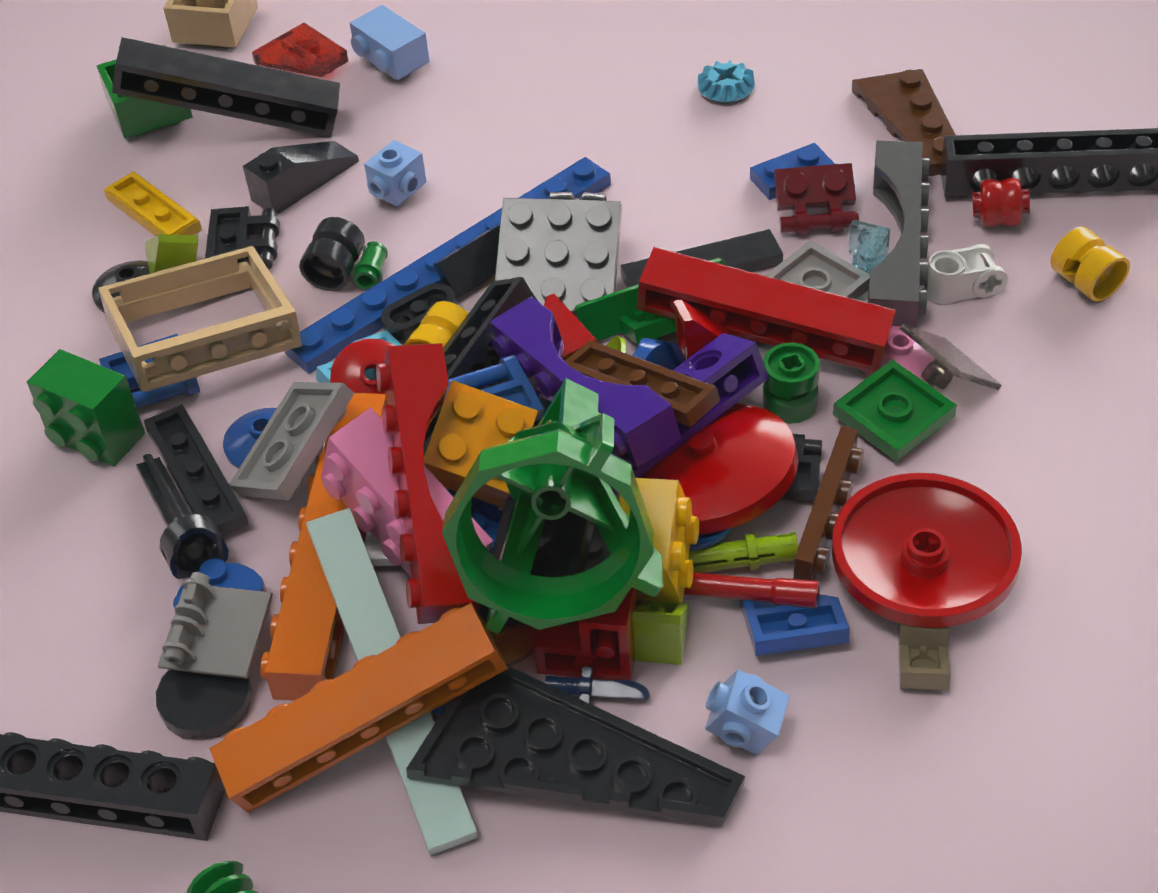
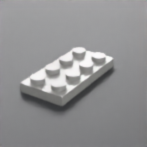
(819, 270)

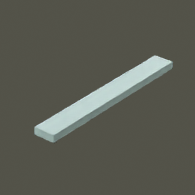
(371, 630)

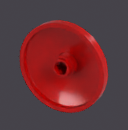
(733, 467)
(926, 550)

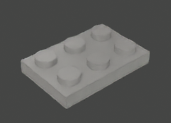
(291, 440)

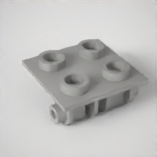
(214, 629)

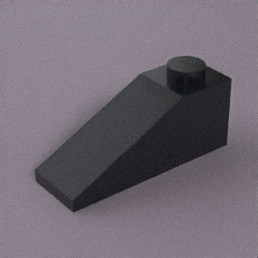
(294, 171)

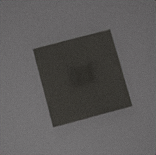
(947, 361)

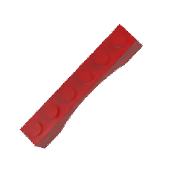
(415, 392)

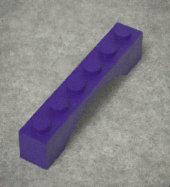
(641, 417)

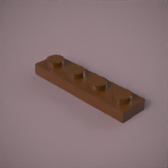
(687, 395)
(834, 491)

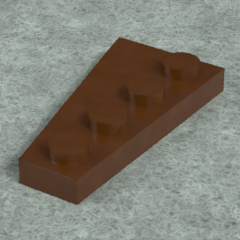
(909, 109)

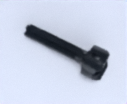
(188, 537)

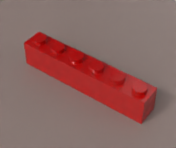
(768, 308)

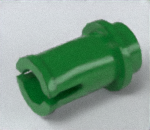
(368, 271)

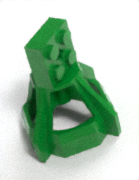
(548, 472)

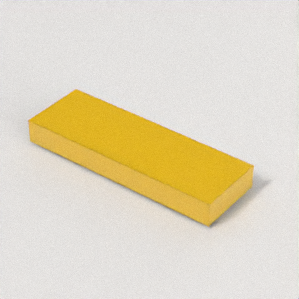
(151, 207)

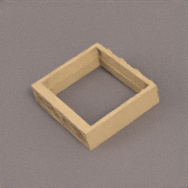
(206, 348)

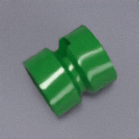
(792, 382)

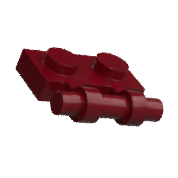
(815, 188)

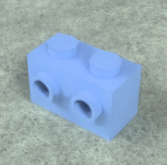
(389, 42)

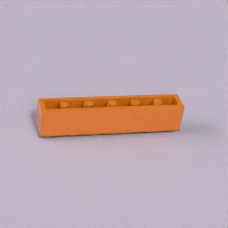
(357, 708)

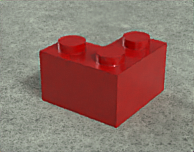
(593, 642)

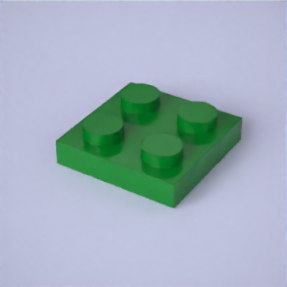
(894, 410)

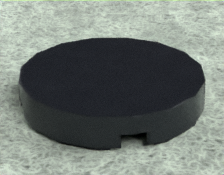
(202, 703)

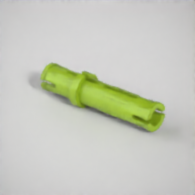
(745, 553)

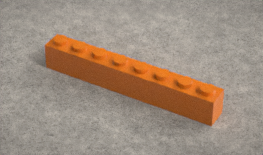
(309, 627)

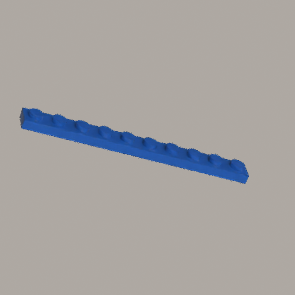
(363, 314)

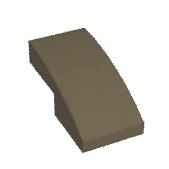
(923, 658)

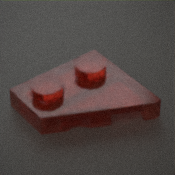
(302, 52)

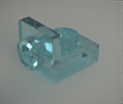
(868, 244)

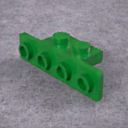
(619, 314)

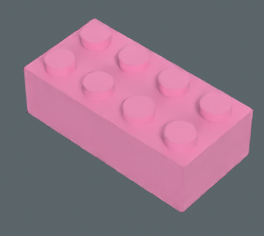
(360, 476)

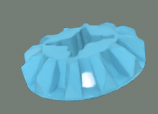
(726, 89)

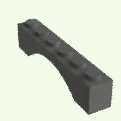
(900, 188)

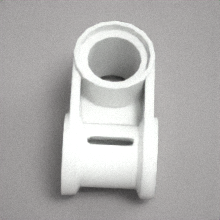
(960, 274)

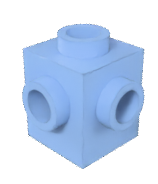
(395, 173)
(746, 711)

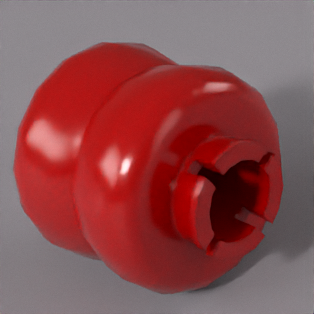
(1001, 202)

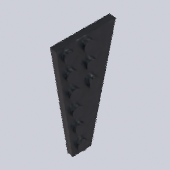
(555, 747)

